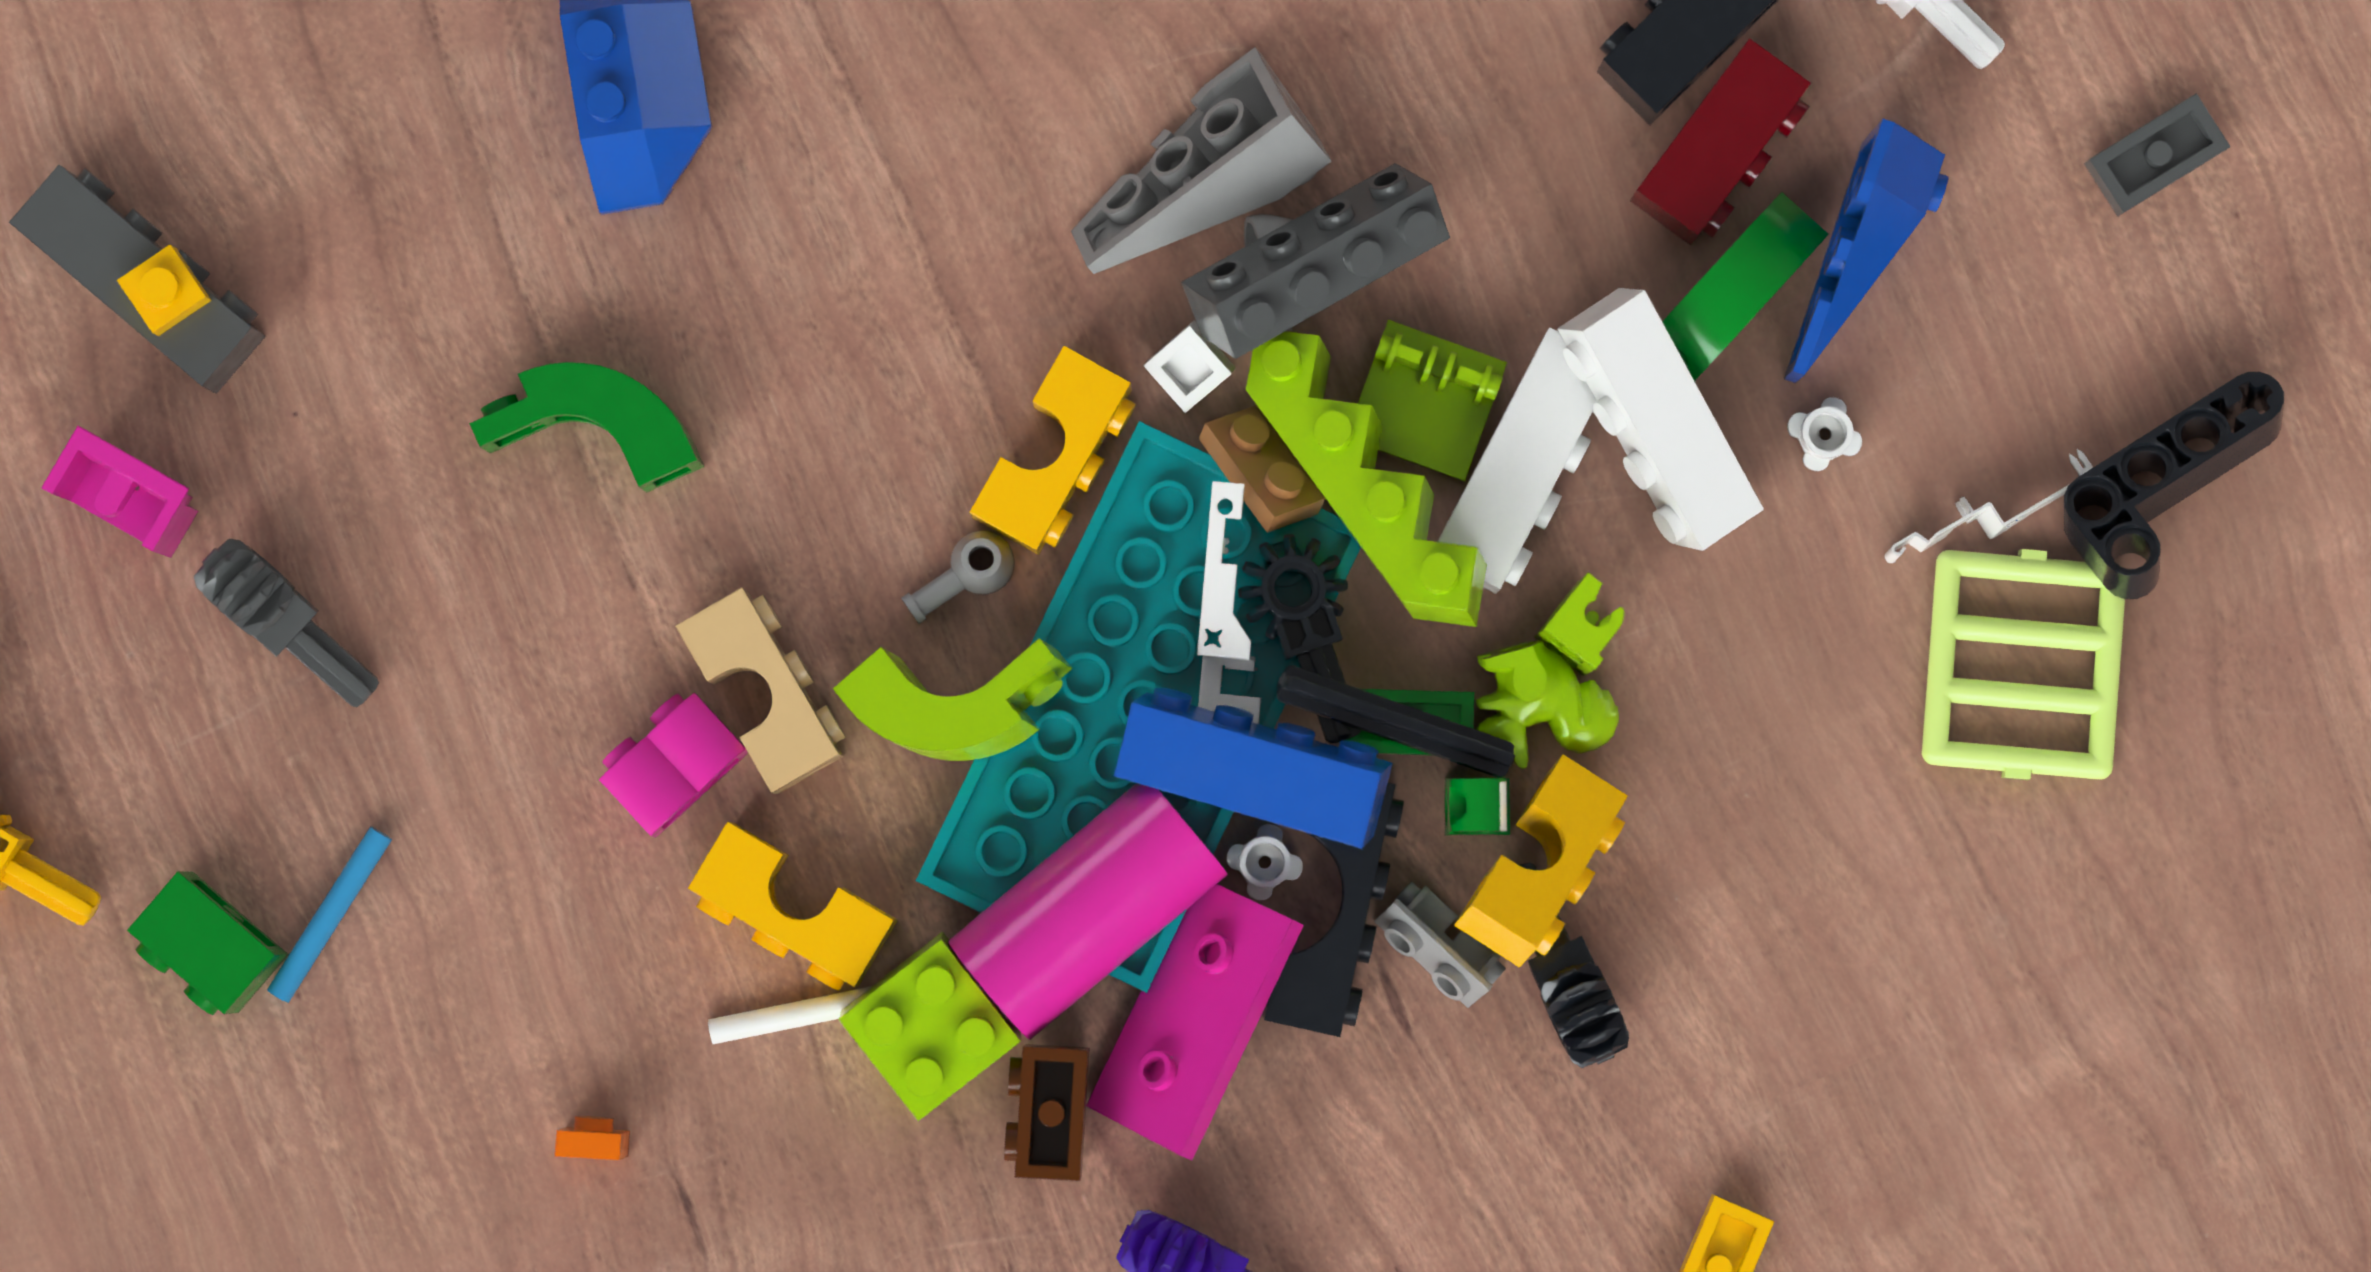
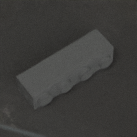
(99, 245)

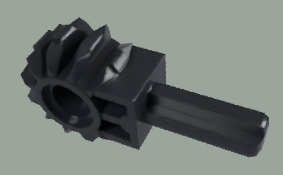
(1306, 629)
(1578, 1000)

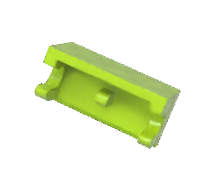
(1573, 633)

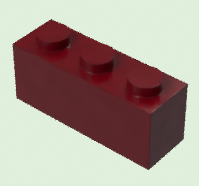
(1723, 144)

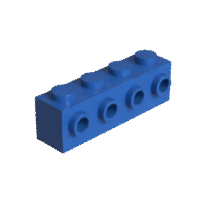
(1253, 767)

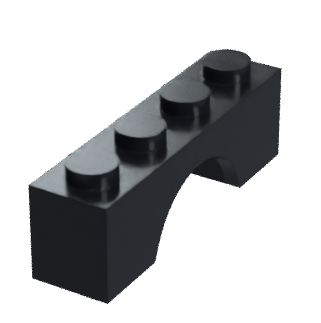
(1317, 982)

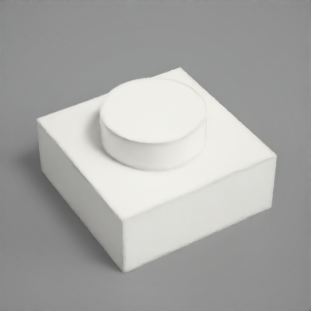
(1189, 367)

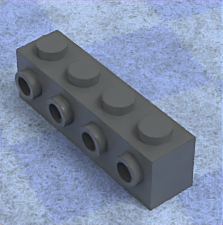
(1316, 260)

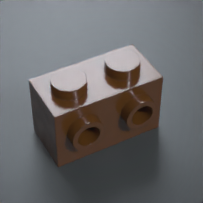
(1051, 1112)

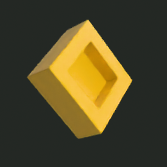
(164, 290)

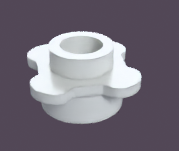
(1829, 416)
(1247, 856)

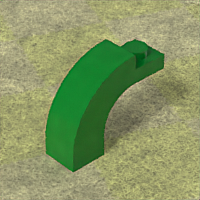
(1742, 282)
(558, 393)

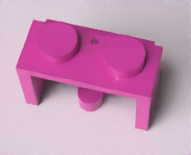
(105, 484)

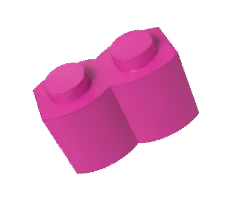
(672, 763)

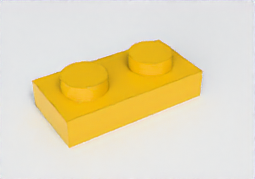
(1727, 1239)

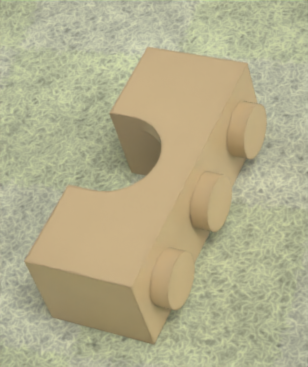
(740, 637)

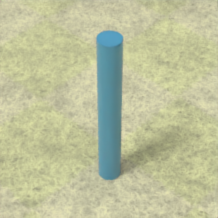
(329, 914)

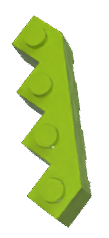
(1380, 508)

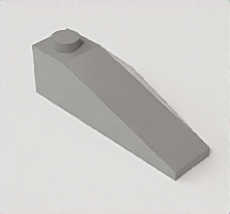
(1228, 158)

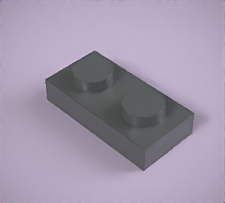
(2157, 155)

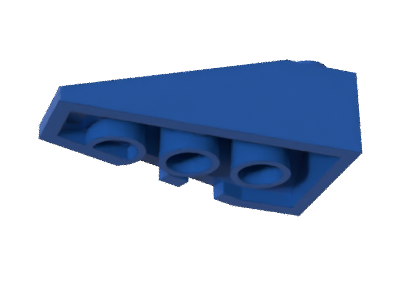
(1883, 204)

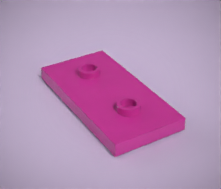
(1195, 1020)

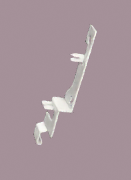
(1985, 515)
(1218, 611)

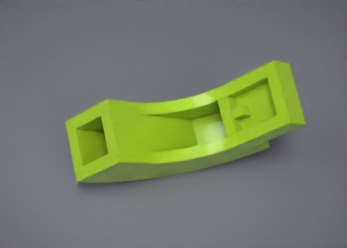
(953, 728)

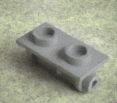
(1416, 929)

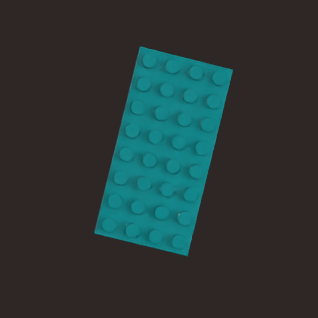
(1125, 627)

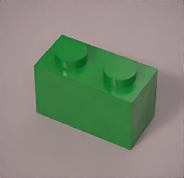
(205, 944)

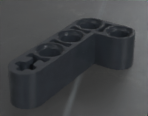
(2181, 472)

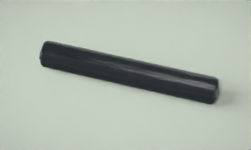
(1395, 721)

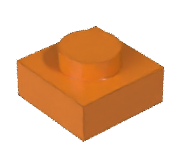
(592, 1139)

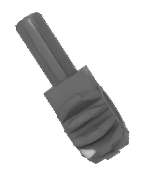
(279, 617)

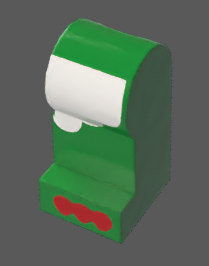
(1477, 806)

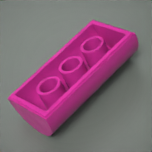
(1086, 908)

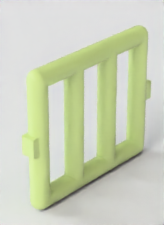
(1945, 689)

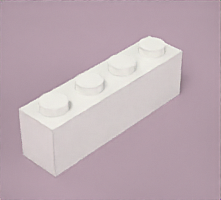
(1659, 419)
(1522, 465)

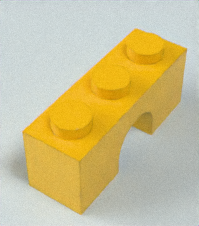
(1032, 503)
(740, 883)
(1519, 906)

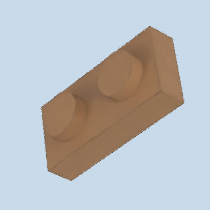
(1256, 456)

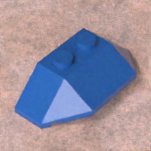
(635, 95)

